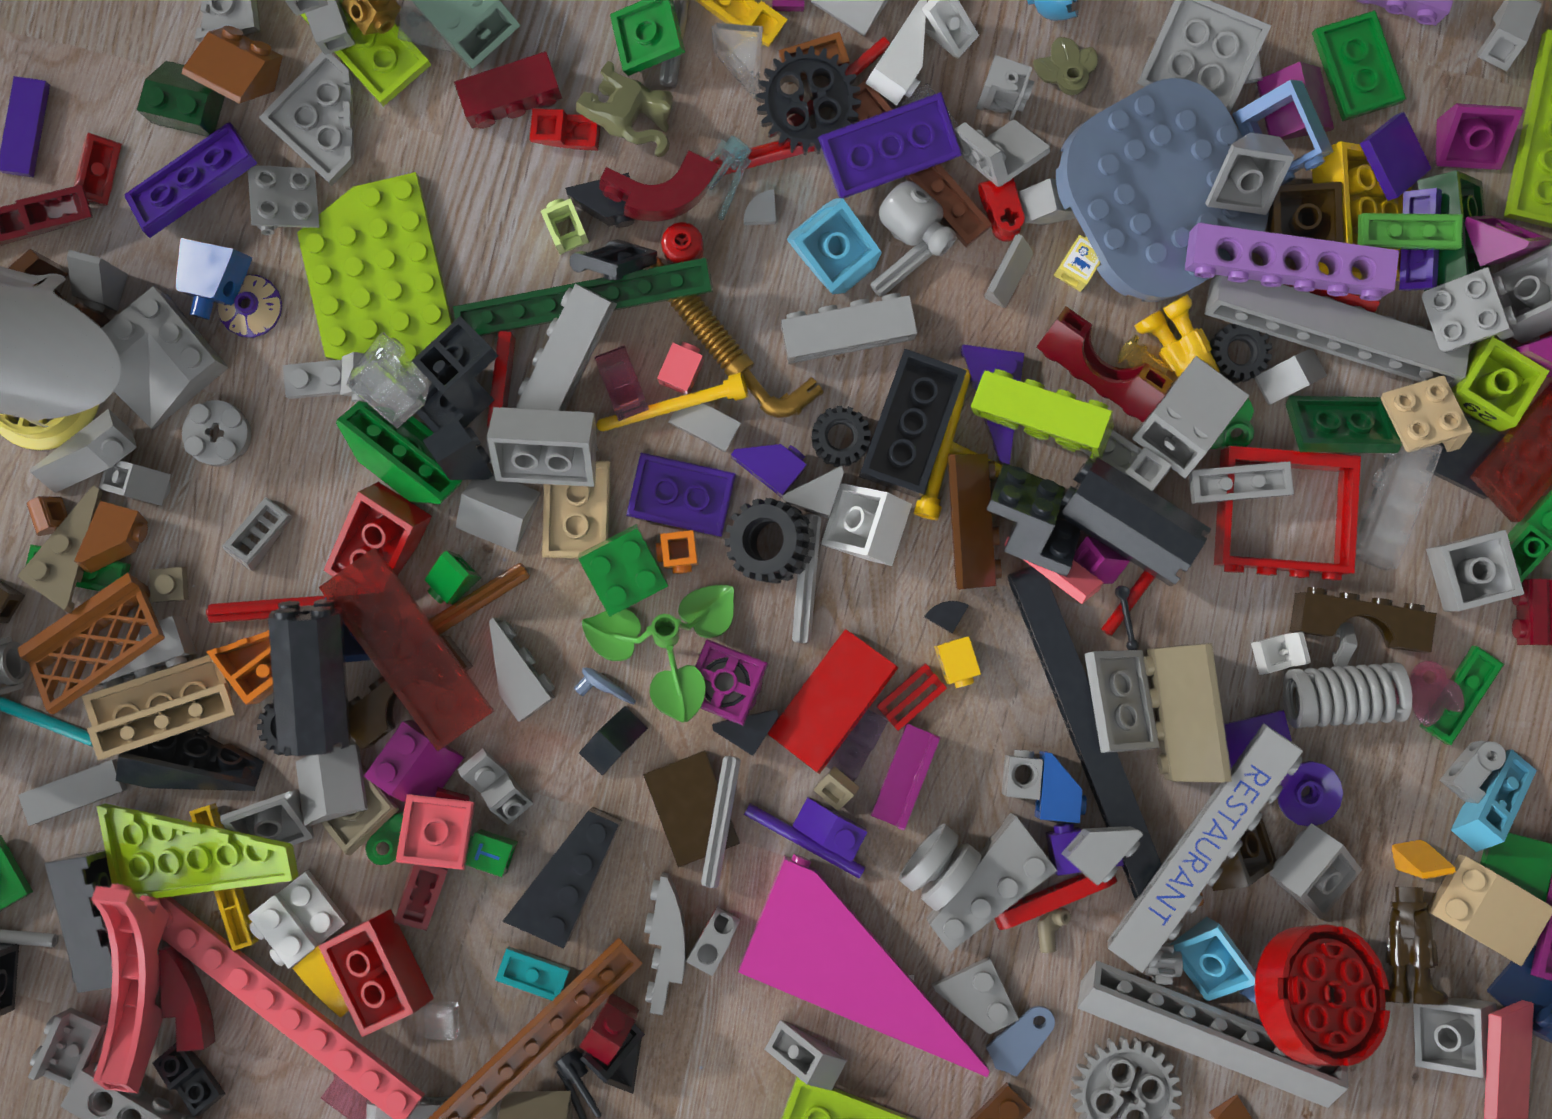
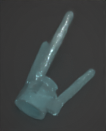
(734, 154)

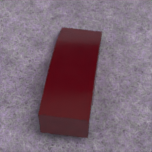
(185, 1000)

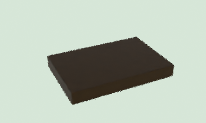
(685, 804)

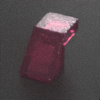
(621, 383)

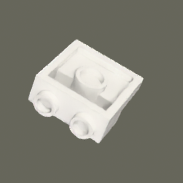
(296, 920)

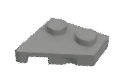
(979, 995)

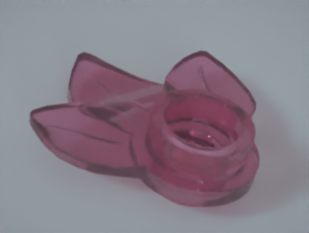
(1432, 698)

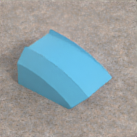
(835, 246)

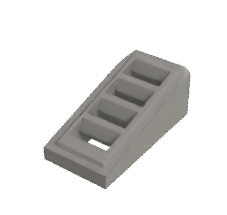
(260, 549)

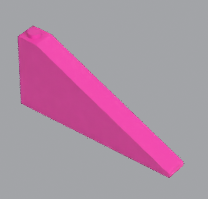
(827, 956)

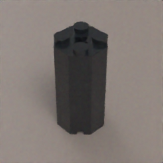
(1133, 520)
(309, 677)

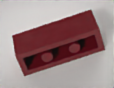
(508, 90)

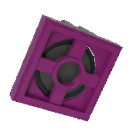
(729, 684)

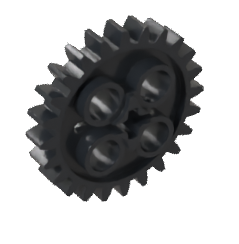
(780, 106)

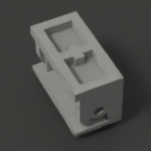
(1006, 87)

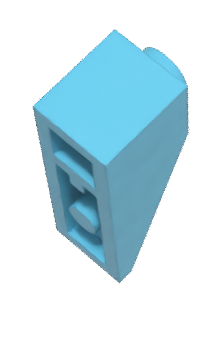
(1491, 819)

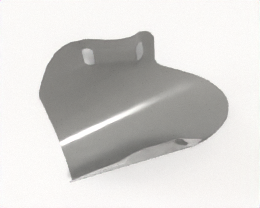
(50, 352)

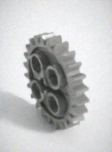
(1098, 1079)

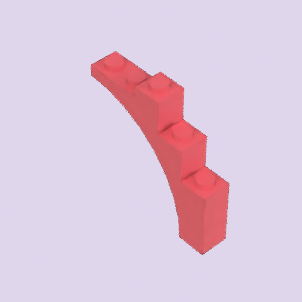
(134, 1018)

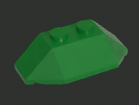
(396, 454)

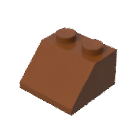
(234, 65)

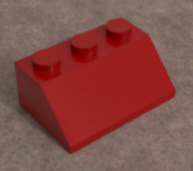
(376, 973)

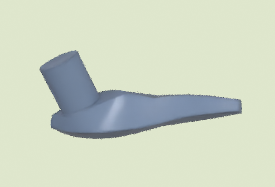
(594, 678)

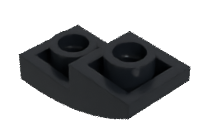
(190, 1078)

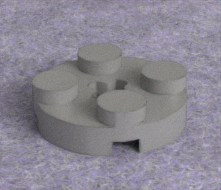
(204, 418)

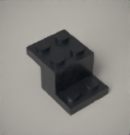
(451, 366)
(1034, 509)

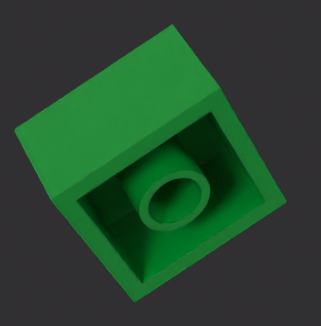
(622, 570)

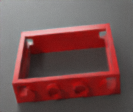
(1346, 514)

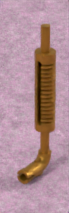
(733, 359)

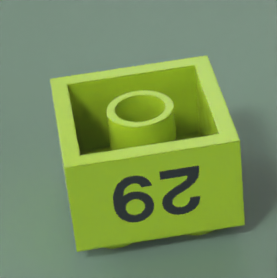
(1498, 384)

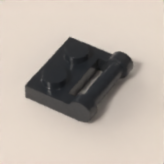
(614, 259)

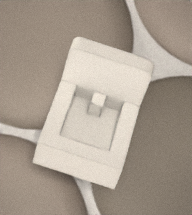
(1280, 652)

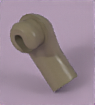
(1048, 925)

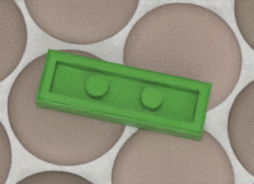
(1410, 231)

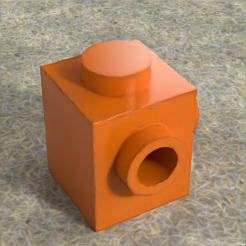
(678, 551)

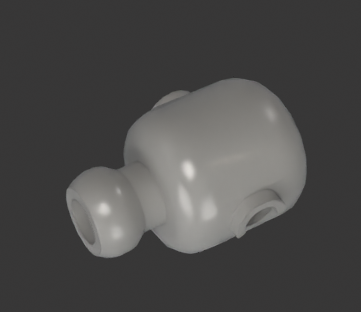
(916, 218)

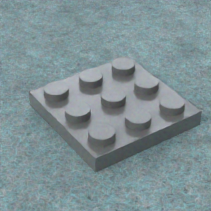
(1207, 47)

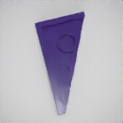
(989, 359)

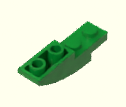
(1532, 536)

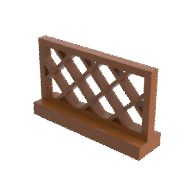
(84, 626)

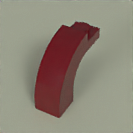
(661, 200)

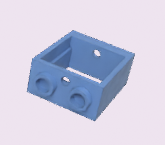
(1292, 90)

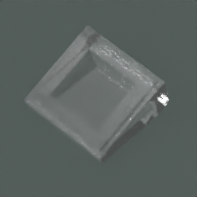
(441, 1020)

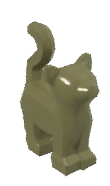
(625, 104)

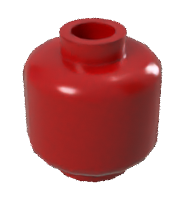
(682, 233)

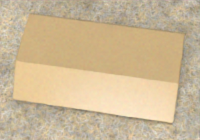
(157, 706)

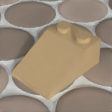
(1490, 909)

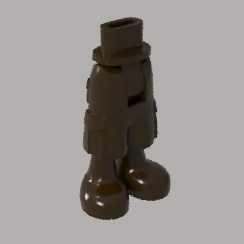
(1411, 944)

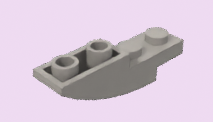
(668, 931)

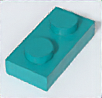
(532, 973)

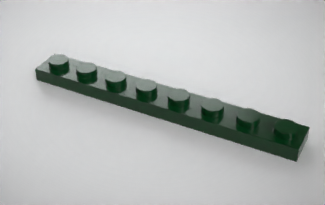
(632, 290)

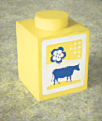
(1078, 264)

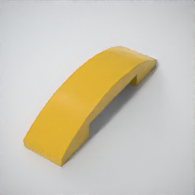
(747, 13)

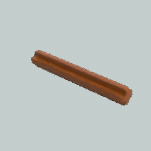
(479, 598)

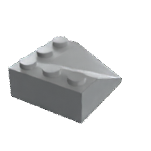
(160, 357)

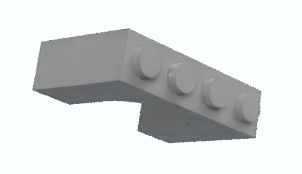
(326, 23)

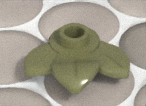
(1064, 62)

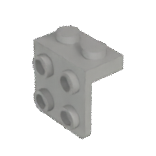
(1469, 310)

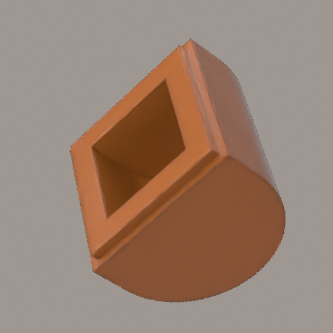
(46, 514)

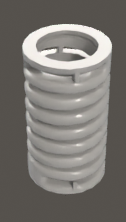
(1347, 695)

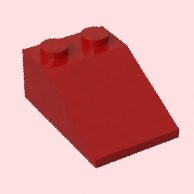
(379, 521)

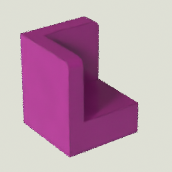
(1100, 560)

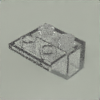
(389, 380)

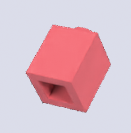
(681, 368)

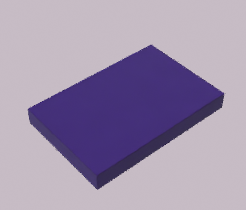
(681, 494)

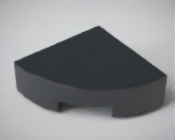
(947, 614)

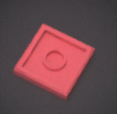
(435, 832)

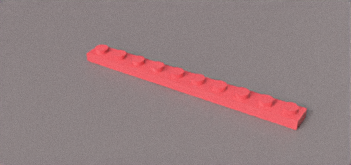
(289, 1013)

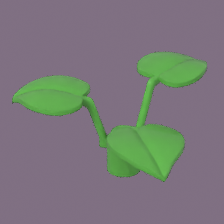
(677, 691)

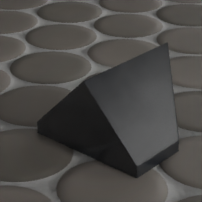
(623, 1067)

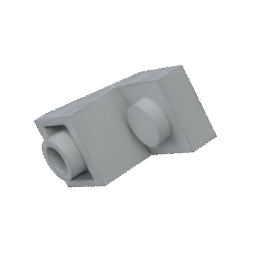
(1512, 30)
(496, 786)

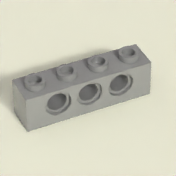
(88, 1101)

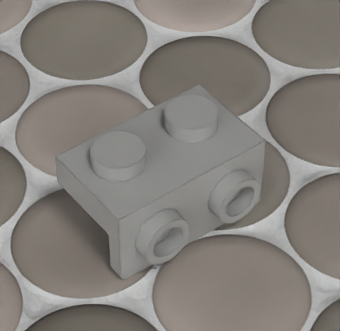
(67, 1047)

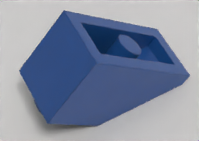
(1059, 793)

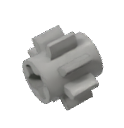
(1168, 966)

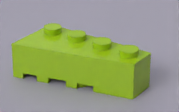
(1044, 412)

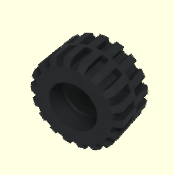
(745, 534)

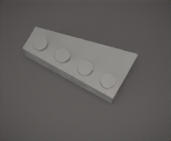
(1007, 871)

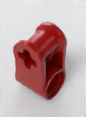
(1002, 204)

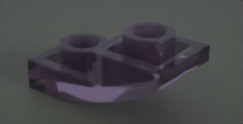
(858, 745)

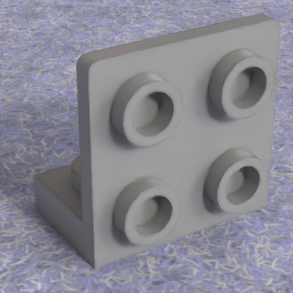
(1002, 152)

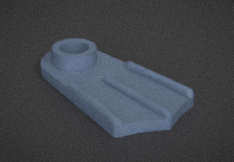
(1020, 1041)

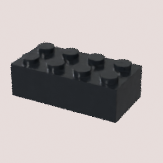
(912, 423)

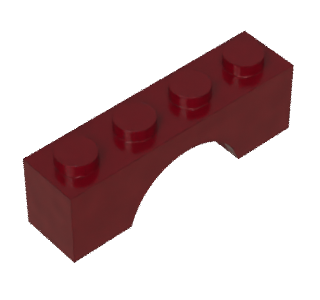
(1133, 389)

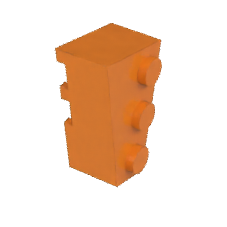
(247, 667)

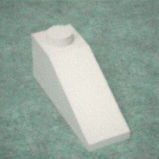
(902, 60)

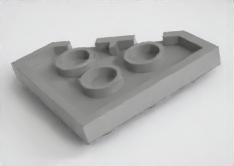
(317, 117)

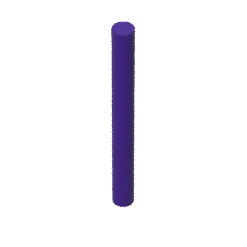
(802, 840)

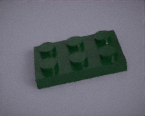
(1342, 424)

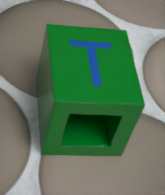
(490, 852)

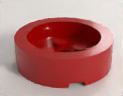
(1295, 995)

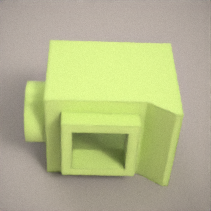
(557, 212)

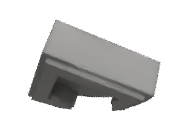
(761, 209)
(1346, 646)

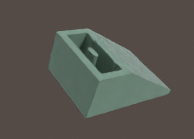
(470, 26)

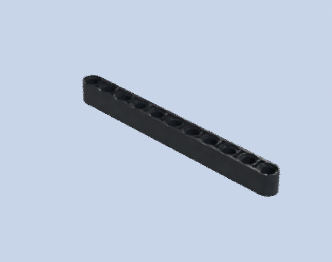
(1075, 704)

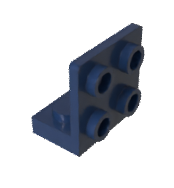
(1517, 985)

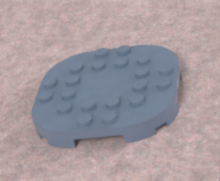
(1143, 184)

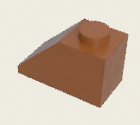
(111, 536)

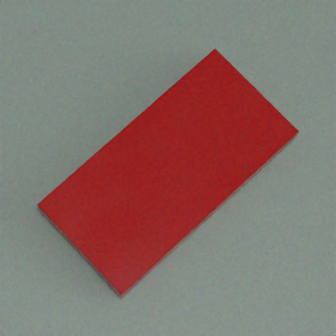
(832, 701)

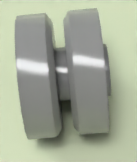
(940, 867)

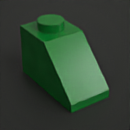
(450, 578)

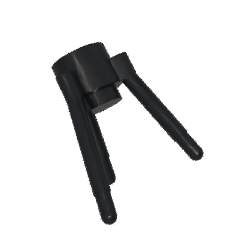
(571, 1071)

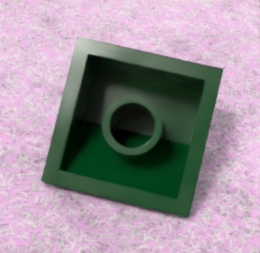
(179, 101)

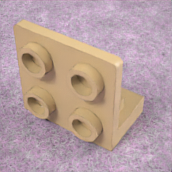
(1427, 415)

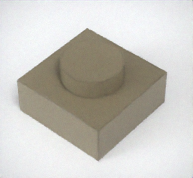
(168, 584)
(836, 788)

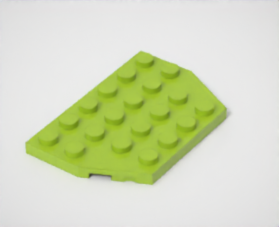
(375, 269)

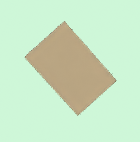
(576, 515)

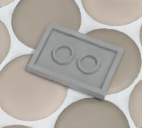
(1121, 701)

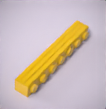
(232, 901)

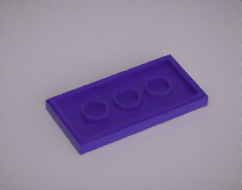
(890, 146)
(189, 179)

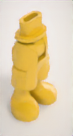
(1192, 343)

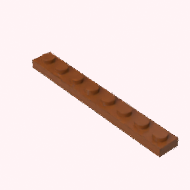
(541, 1034)

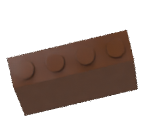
(972, 522)

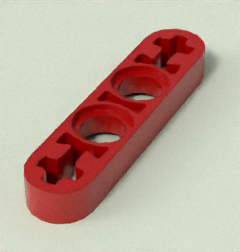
(1049, 900)

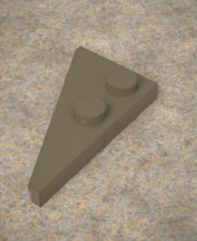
(53, 566)

